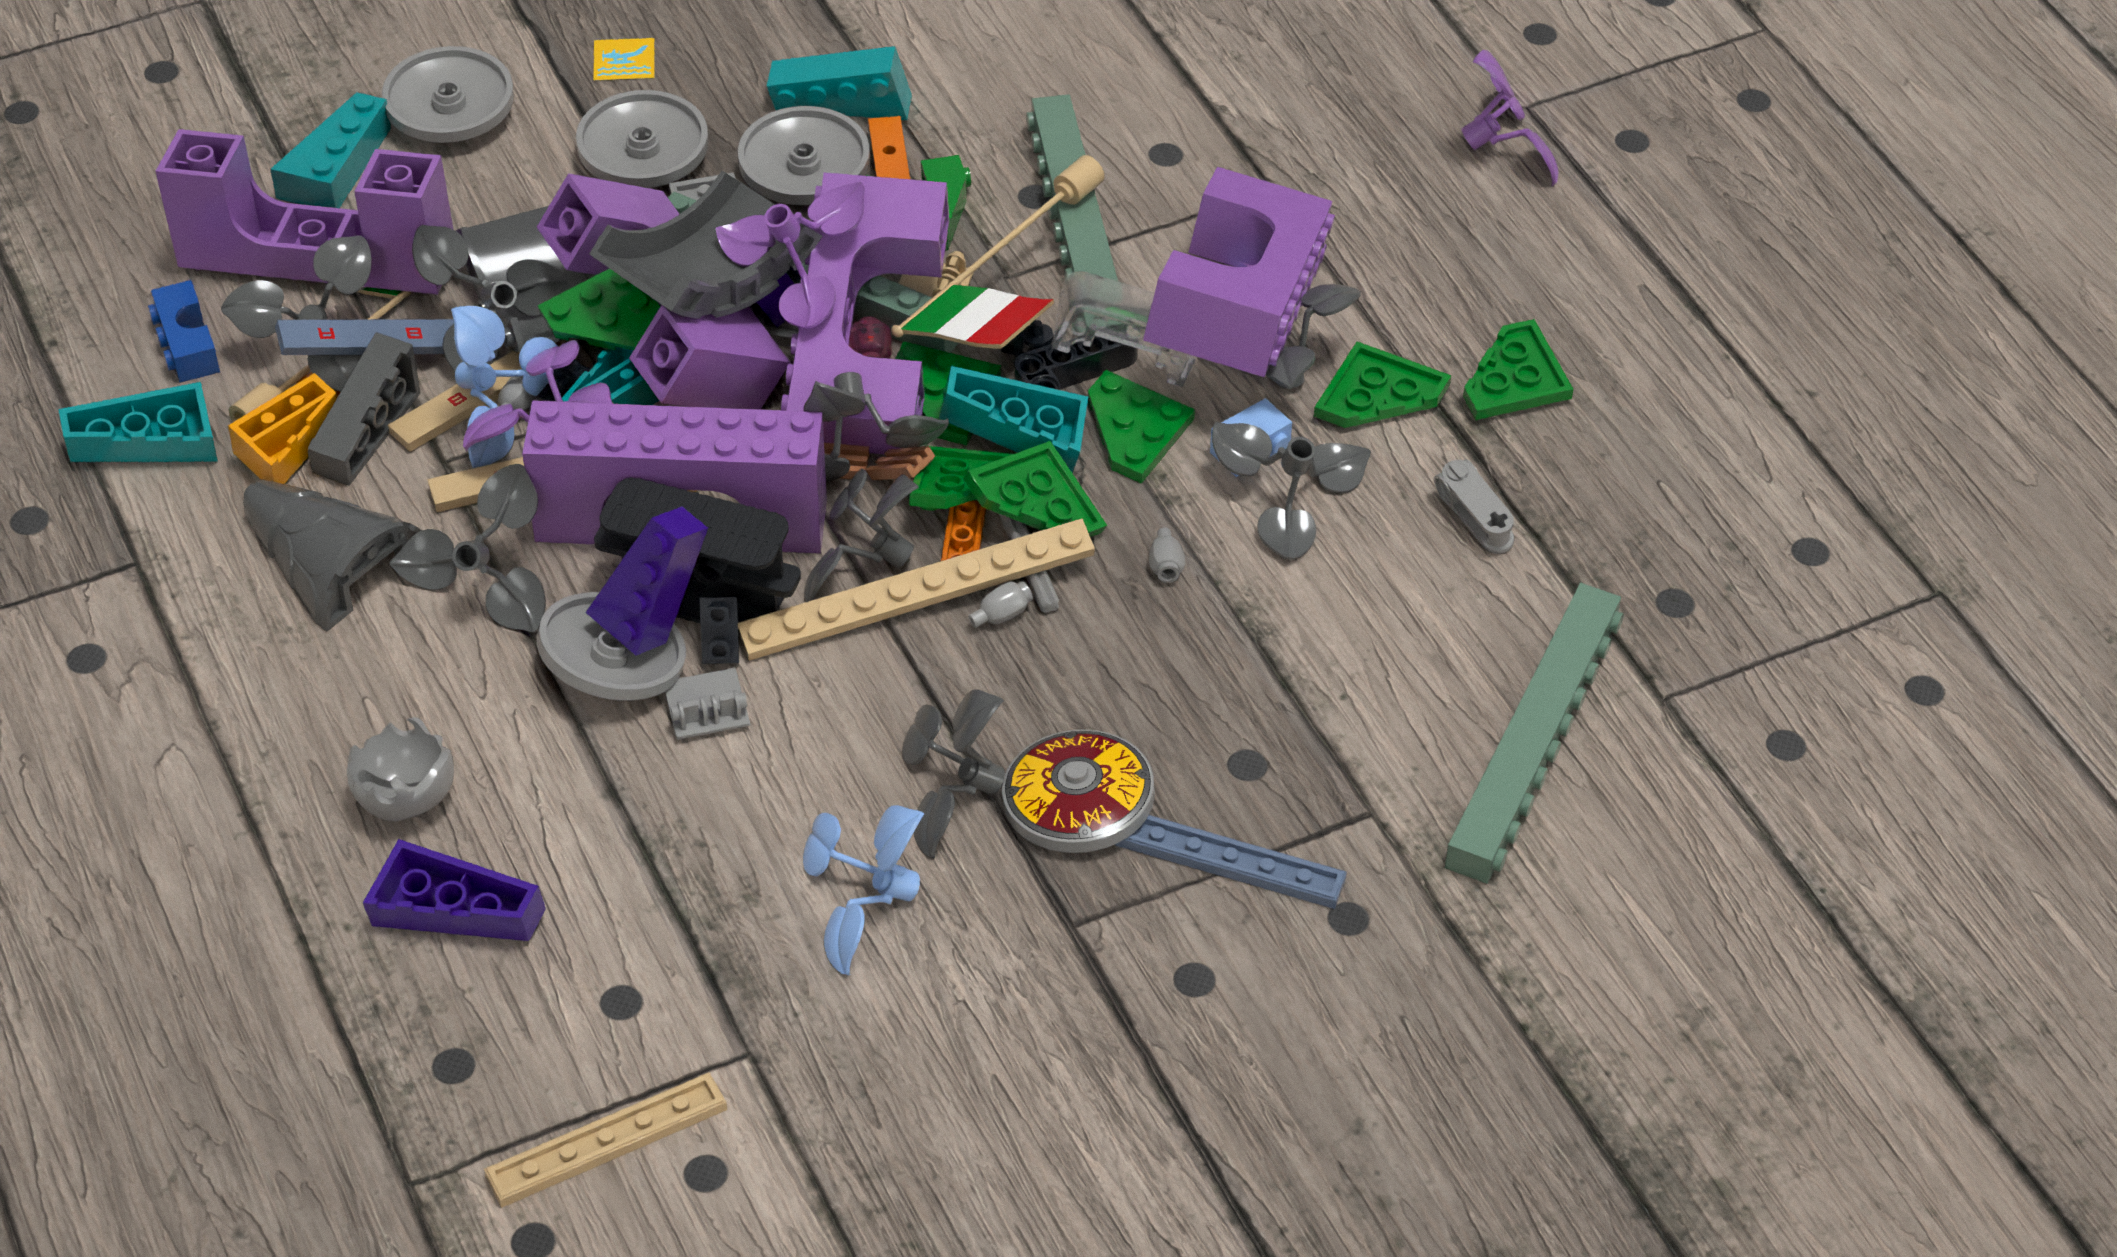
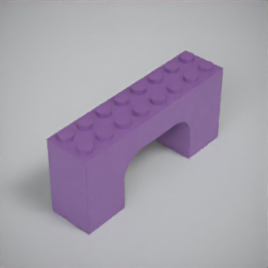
(232, 226)
(898, 234)
(1249, 309)
(681, 358)
(752, 455)

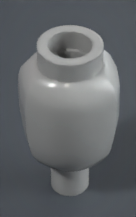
(515, 394)
(1166, 556)
(1002, 604)

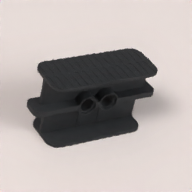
(737, 555)

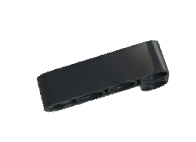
(1061, 369)

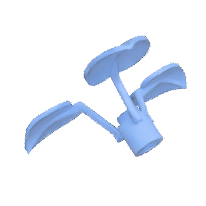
(476, 337)
(890, 879)

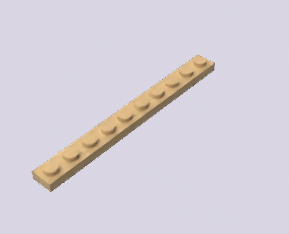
(915, 589)

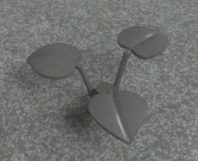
(529, 282)
(258, 304)
(1296, 360)
(847, 399)
(1338, 467)
(887, 542)
(432, 560)
(975, 772)

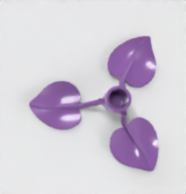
(1485, 126)
(751, 237)
(505, 417)

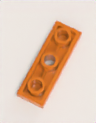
(888, 147)
(963, 529)

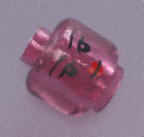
(871, 338)

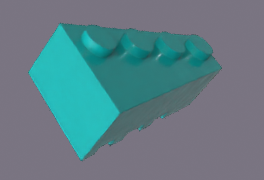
(1015, 412)
(141, 428)

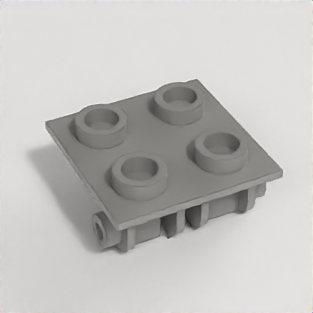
(707, 704)

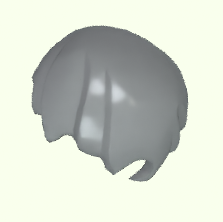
(400, 772)

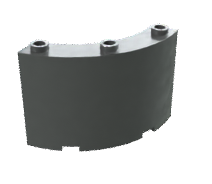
(495, 248)
(684, 262)

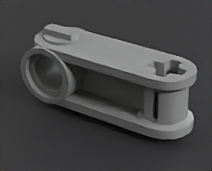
(1476, 505)

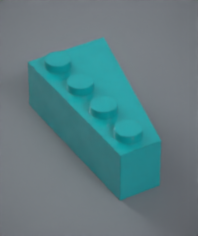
(850, 82)
(333, 155)

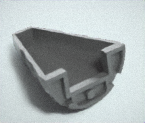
(321, 543)

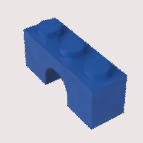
(183, 332)

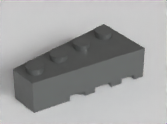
(372, 398)

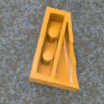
(278, 433)

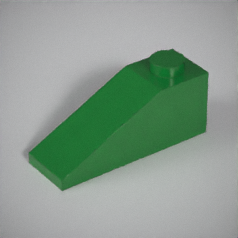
(949, 170)

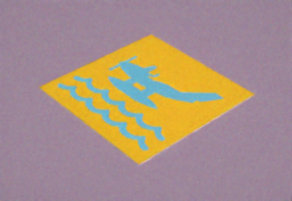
(623, 59)

